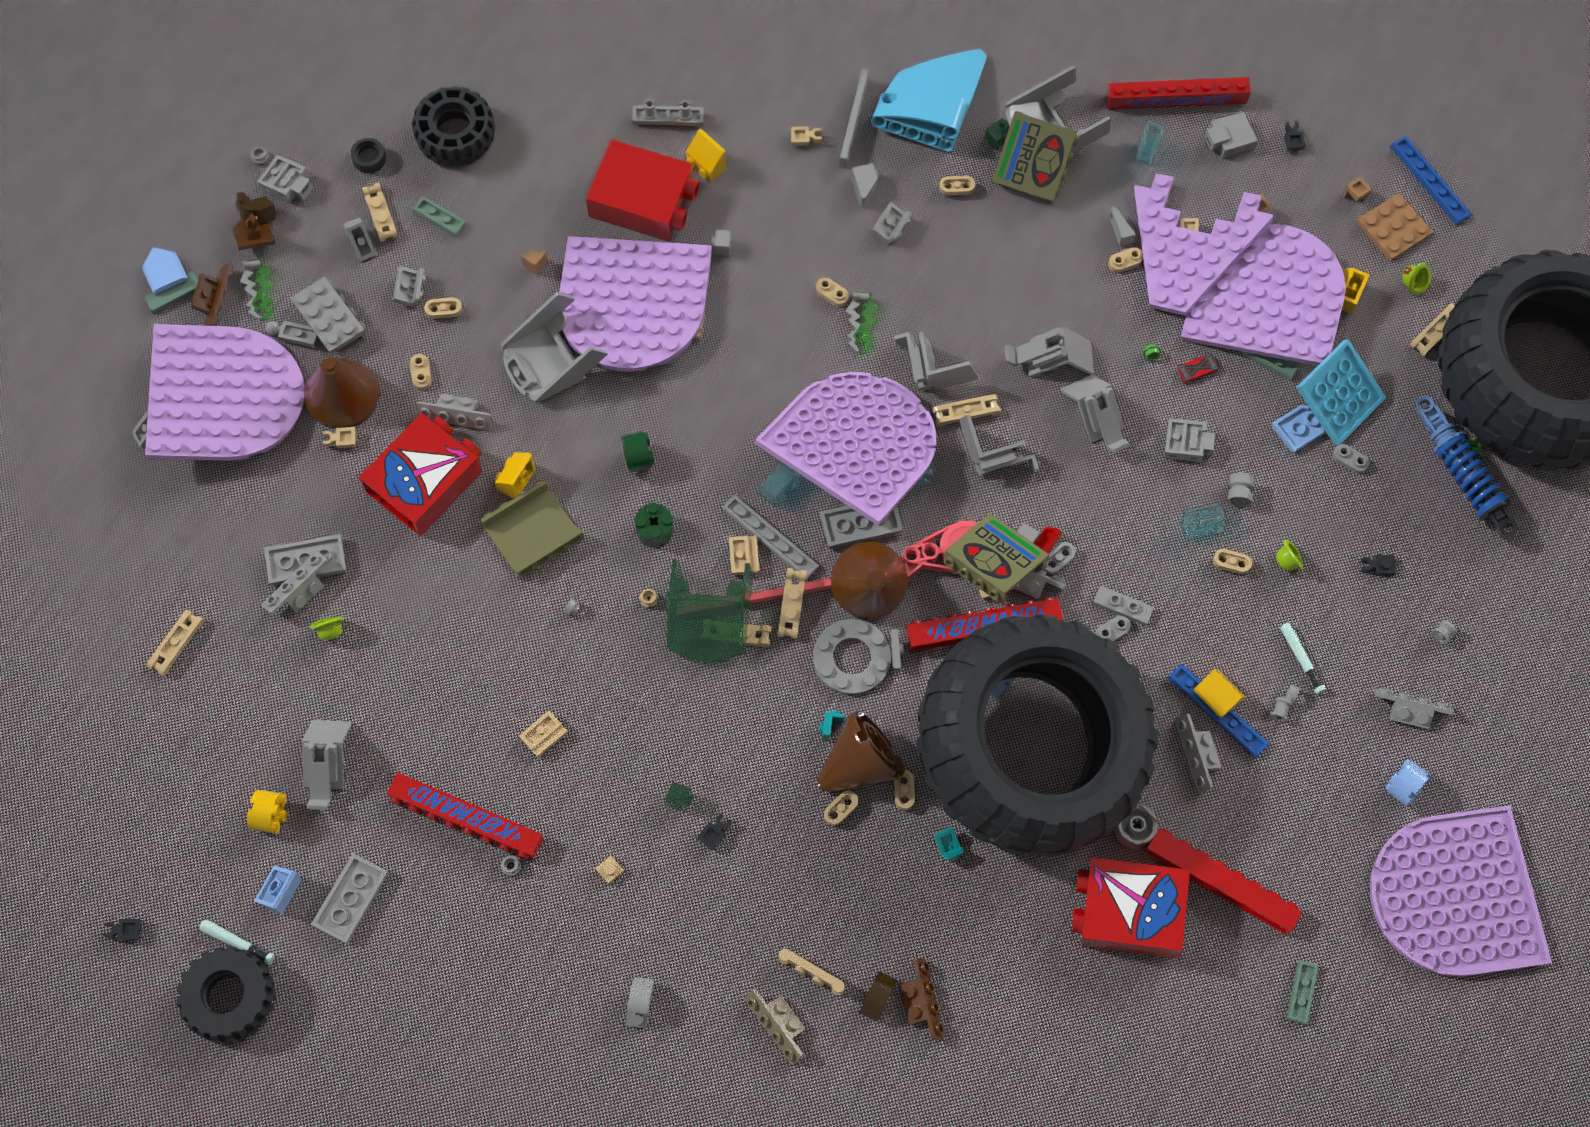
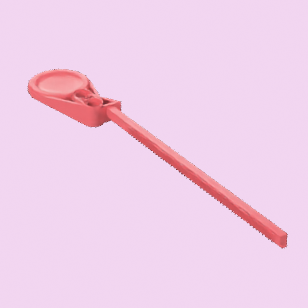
(922, 562)

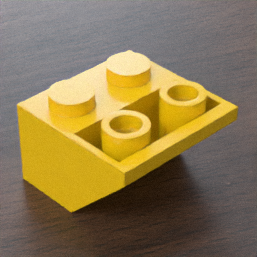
(1354, 284)

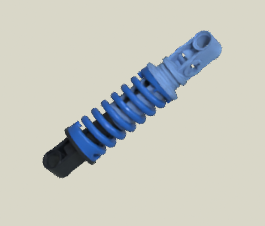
(1467, 469)

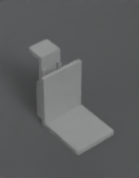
(1052, 351)
(924, 365)
(1098, 411)
(995, 458)
(323, 760)

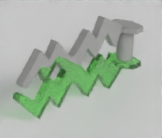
(265, 273)
(871, 308)

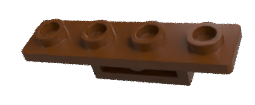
(210, 293)
(920, 1000)

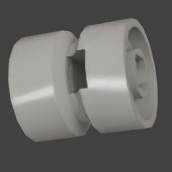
(1240, 487)

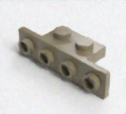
(779, 1022)

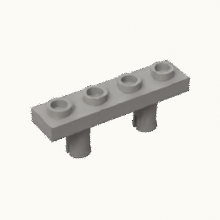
(667, 115)

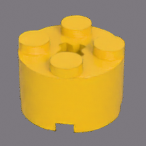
(267, 811)

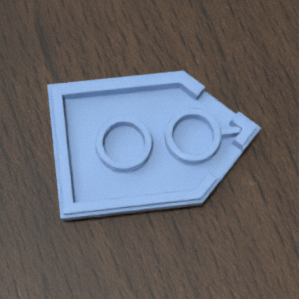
(163, 270)
(1298, 428)

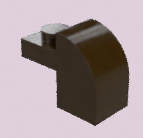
(259, 207)
(878, 996)

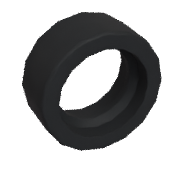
(367, 143)

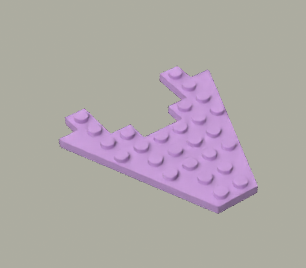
(1188, 262)

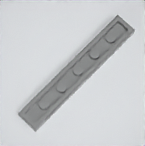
(854, 118)
(770, 536)

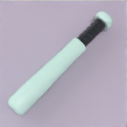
(1296, 646)
(225, 936)

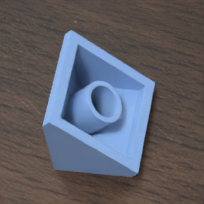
(278, 889)

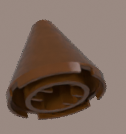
(341, 393)
(869, 580)
(859, 757)

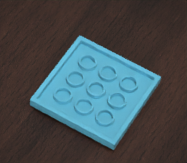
(1341, 392)

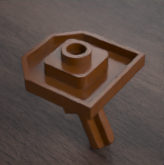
(251, 234)

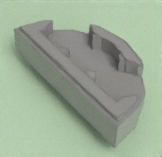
(896, 649)

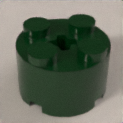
(637, 452)
(654, 515)

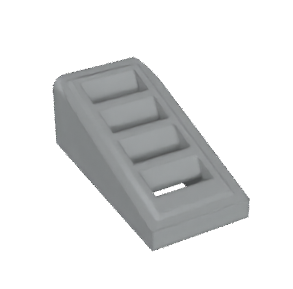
(1122, 230)

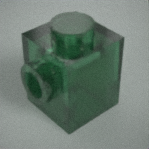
(997, 133)
(679, 797)

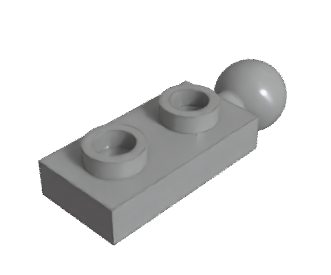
(292, 333)

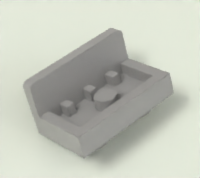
(891, 223)
(408, 286)

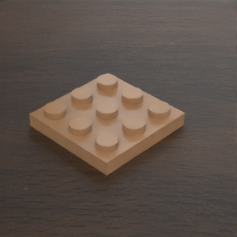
(1394, 227)

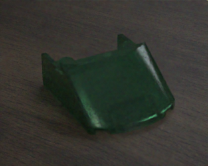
(708, 625)

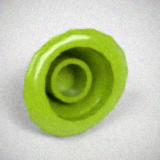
(1417, 278)
(1289, 557)
(328, 628)

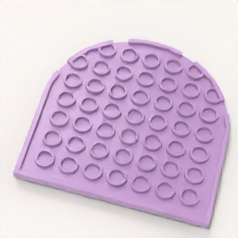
(634, 298)
(1274, 299)
(219, 393)
(855, 440)
(1459, 895)

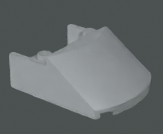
(1044, 97)
(539, 356)

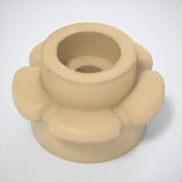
(648, 593)

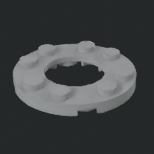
(851, 683)

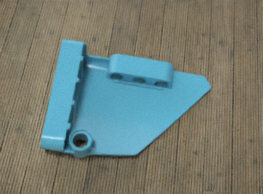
(931, 99)

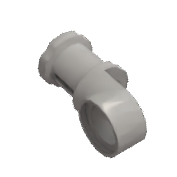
(1283, 704)

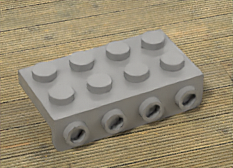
(328, 315)

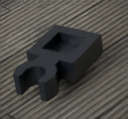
(1293, 139)
(1381, 564)
(713, 834)
(126, 930)

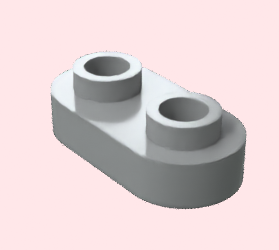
(1350, 459)
(1058, 559)
(1114, 631)

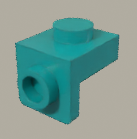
(825, 727)
(948, 844)

